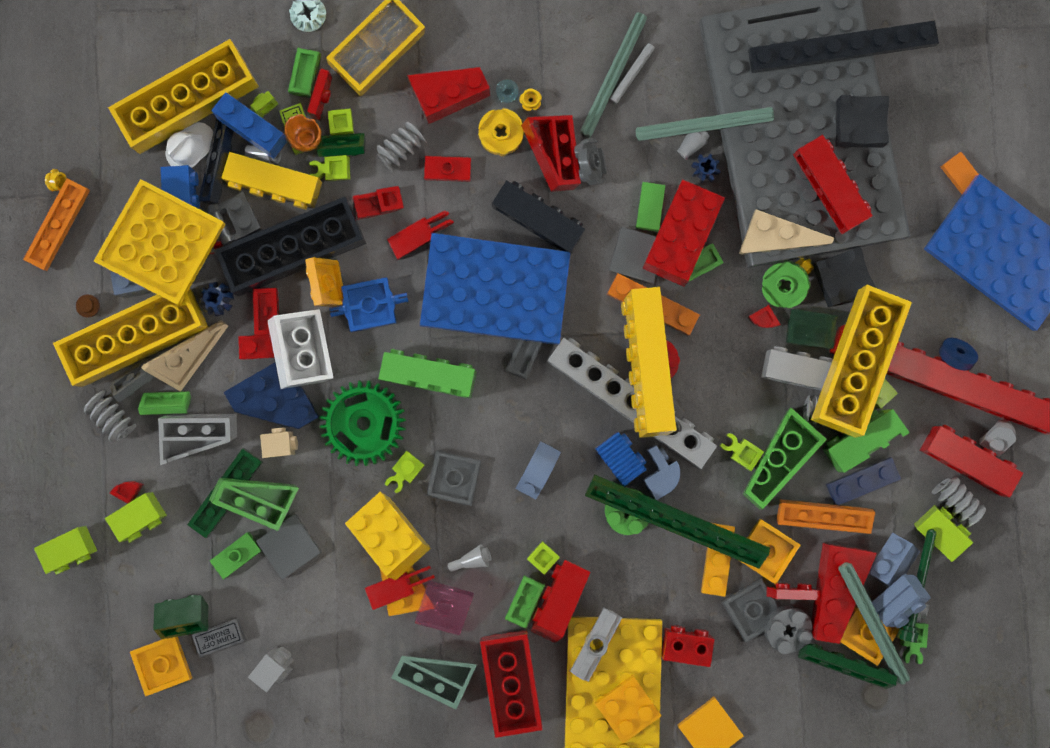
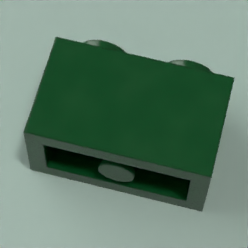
(181, 616)

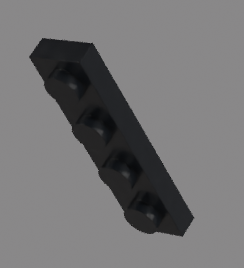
(217, 157)

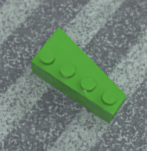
(428, 374)
(786, 453)

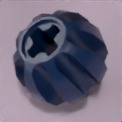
(223, 298)

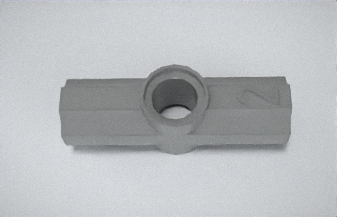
(588, 657)

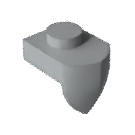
(999, 437)

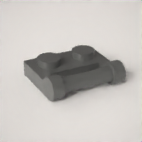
(241, 215)

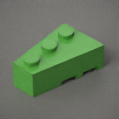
(849, 451)
(255, 500)

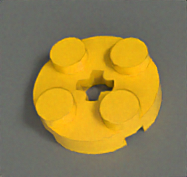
(501, 145)

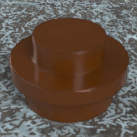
(87, 306)

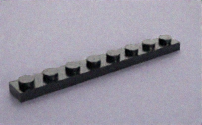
(843, 46)

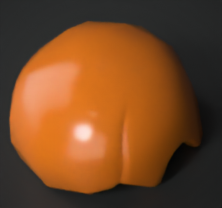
(302, 133)

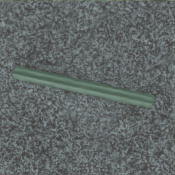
(613, 74)
(705, 123)
(874, 622)

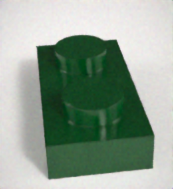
(341, 145)

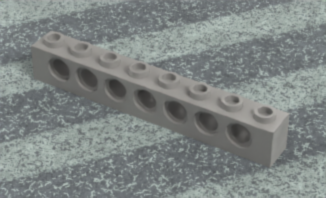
(559, 359)

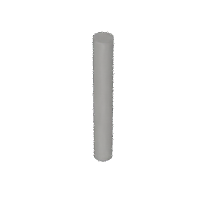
(631, 74)

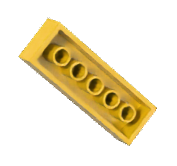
(182, 96)
(128, 337)
(861, 361)
(649, 362)

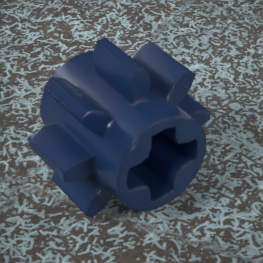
(700, 169)

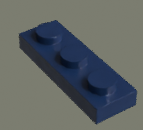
(863, 481)

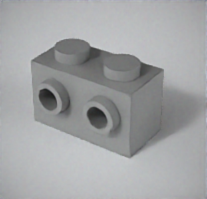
(272, 668)

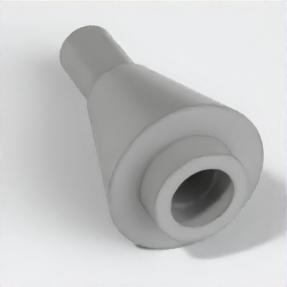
(475, 558)

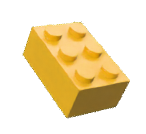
(387, 536)

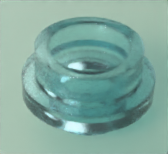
(507, 84)

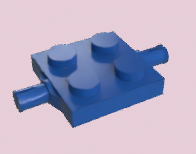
(369, 304)

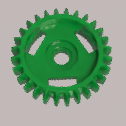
(346, 420)

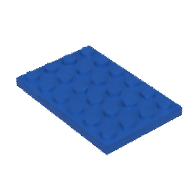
(998, 250)
(495, 289)

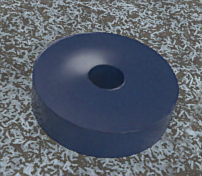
(958, 354)

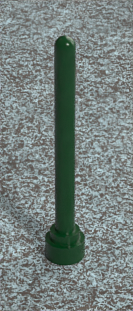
(909, 631)

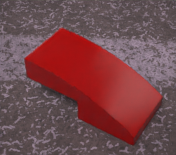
(377, 203)

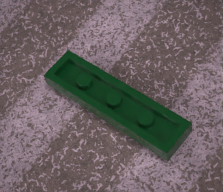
(209, 514)
(854, 668)

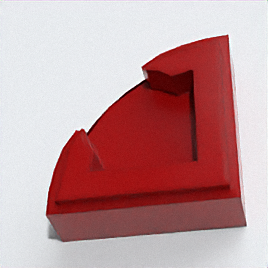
(764, 318)
(127, 491)

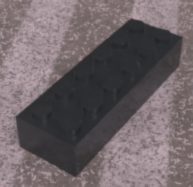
(286, 246)

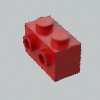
(687, 646)

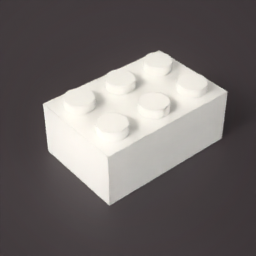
(300, 349)

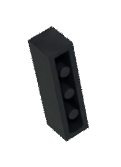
(538, 217)

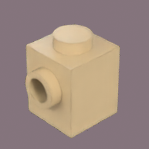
(278, 443)

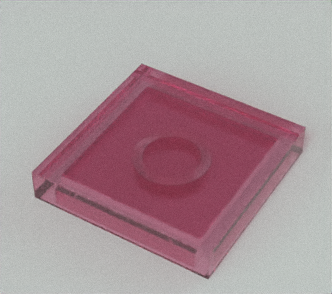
(444, 607)

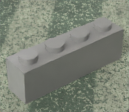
(795, 368)

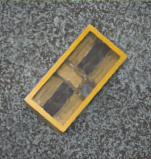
(376, 45)

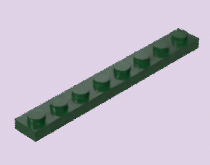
(677, 521)

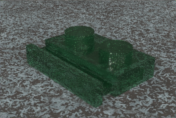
(811, 329)

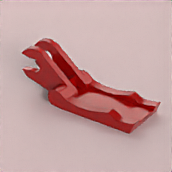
(417, 235)
(393, 590)

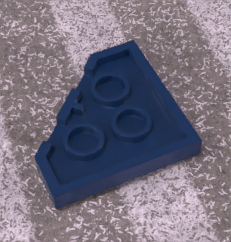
(264, 399)

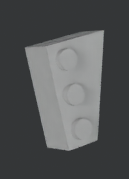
(191, 433)

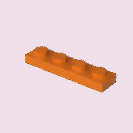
(56, 224)
(673, 313)
(825, 516)

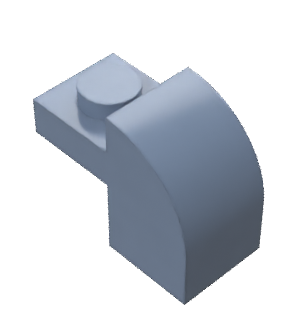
(538, 470)
(665, 478)

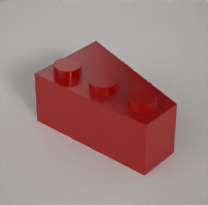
(448, 91)
(553, 146)
(559, 601)

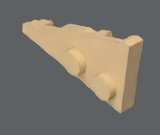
(773, 233)
(180, 363)

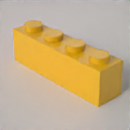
(271, 180)

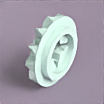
(303, 23)

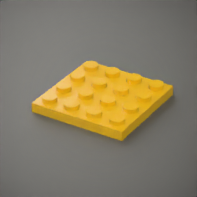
(159, 242)

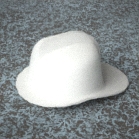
(189, 145)

